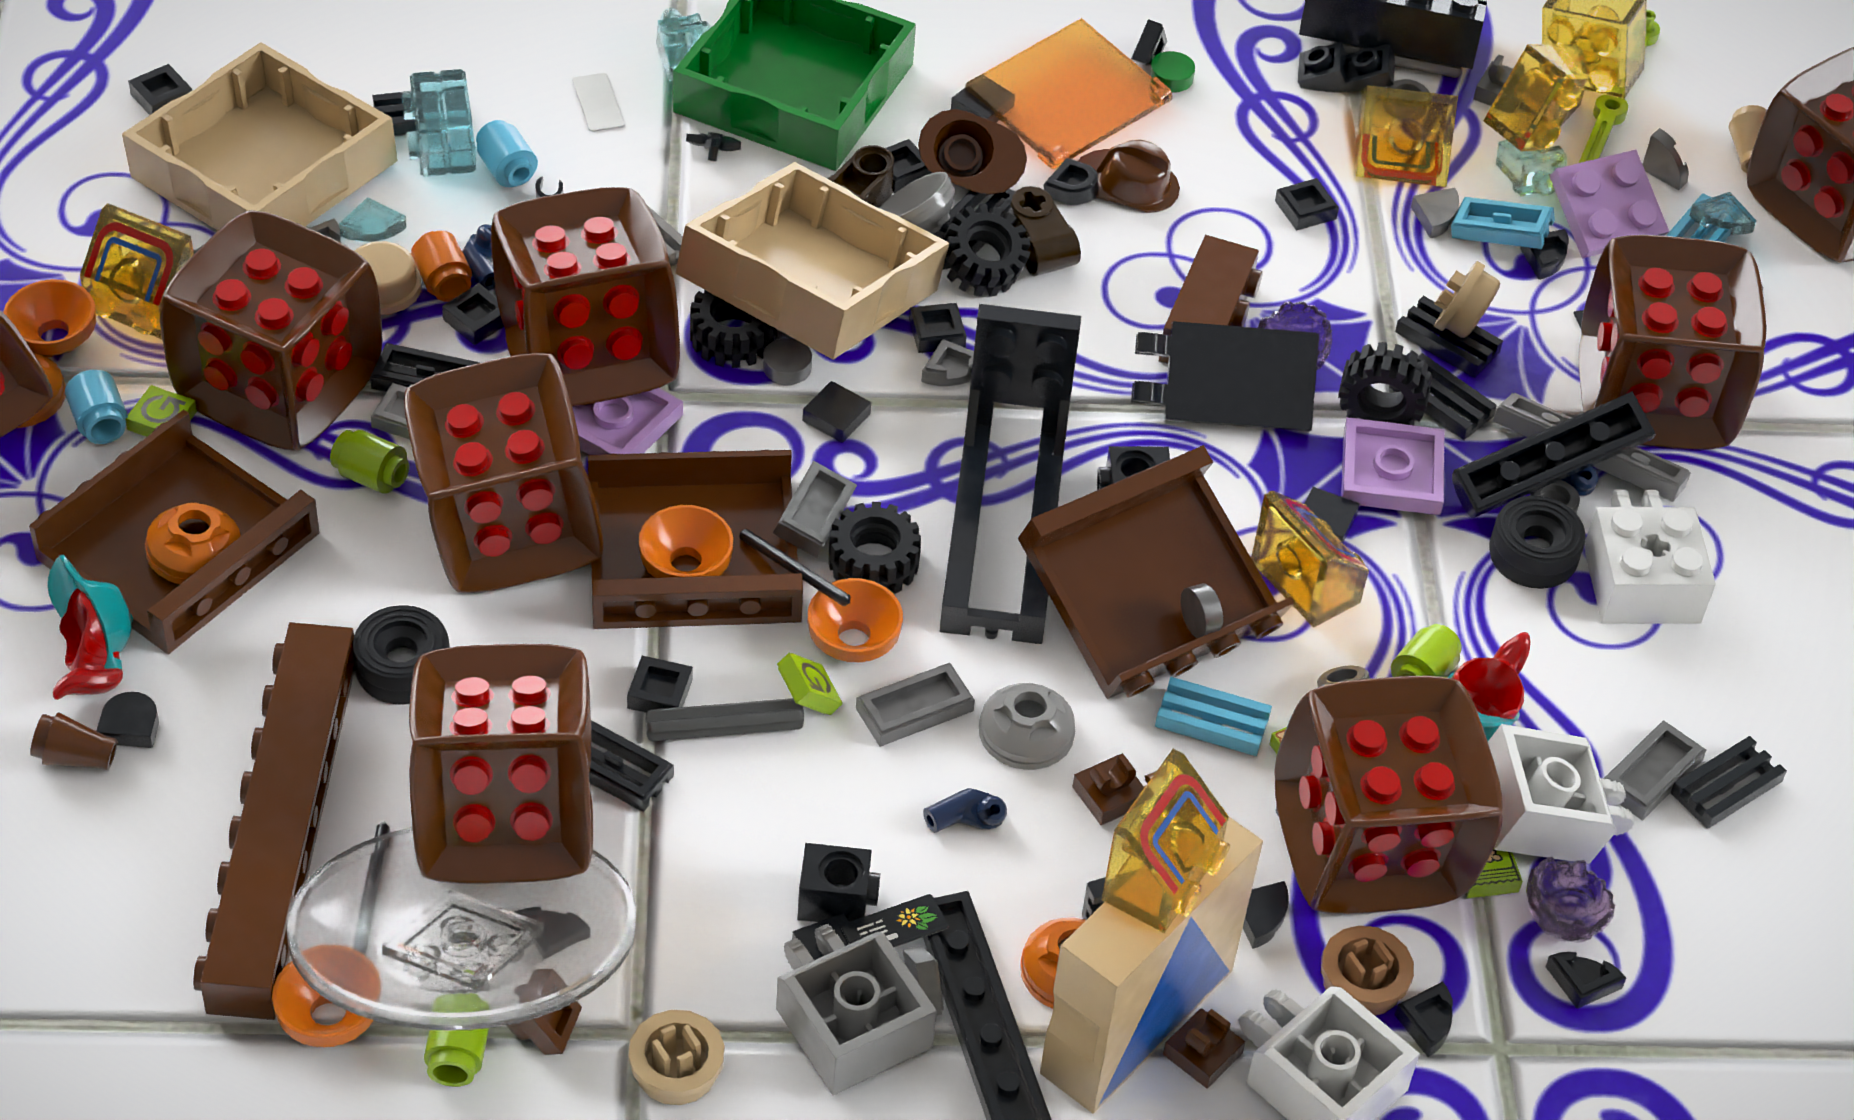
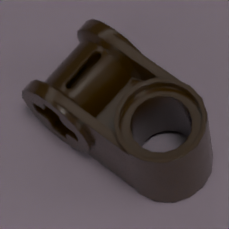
(868, 174)
(1051, 237)

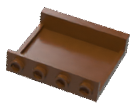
(739, 486)
(108, 519)
(1126, 557)

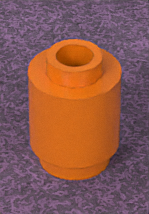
(442, 265)

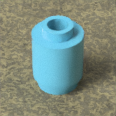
(506, 153)
(96, 406)

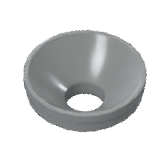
(924, 201)
(1023, 740)

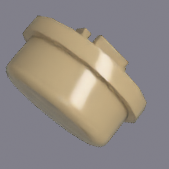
(395, 275)
(1469, 301)
(676, 1056)

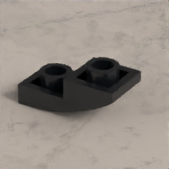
(1334, 70)

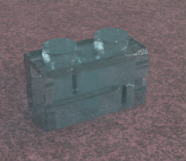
(442, 123)

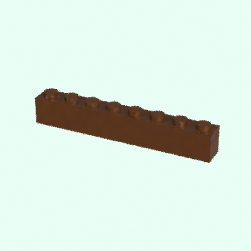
(278, 820)

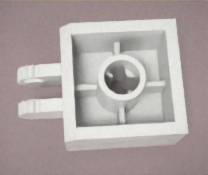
(1648, 562)
(1554, 796)
(1326, 1058)

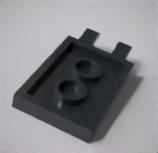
(1233, 375)

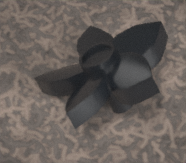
(714, 142)

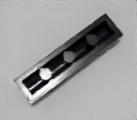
(1551, 455)

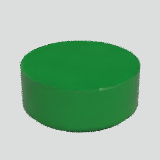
(1174, 70)

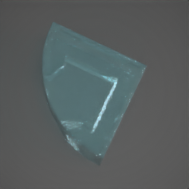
(1723, 212)
(372, 222)

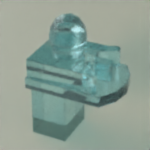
(676, 37)
(1530, 169)

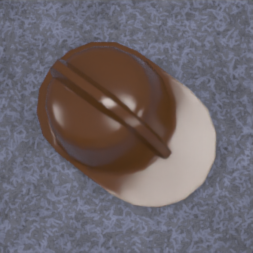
(972, 151)
(1135, 175)

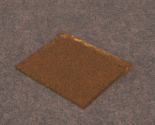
(1068, 92)

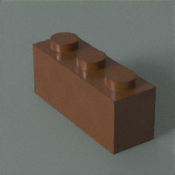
(1217, 286)

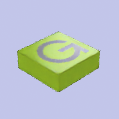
(156, 408)
(809, 684)

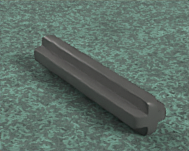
(723, 719)

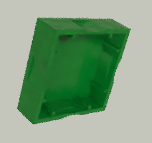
(795, 74)

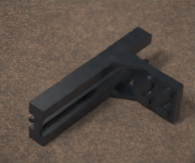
(1020, 361)

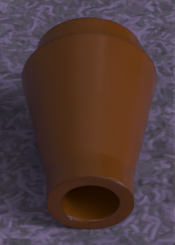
(69, 743)

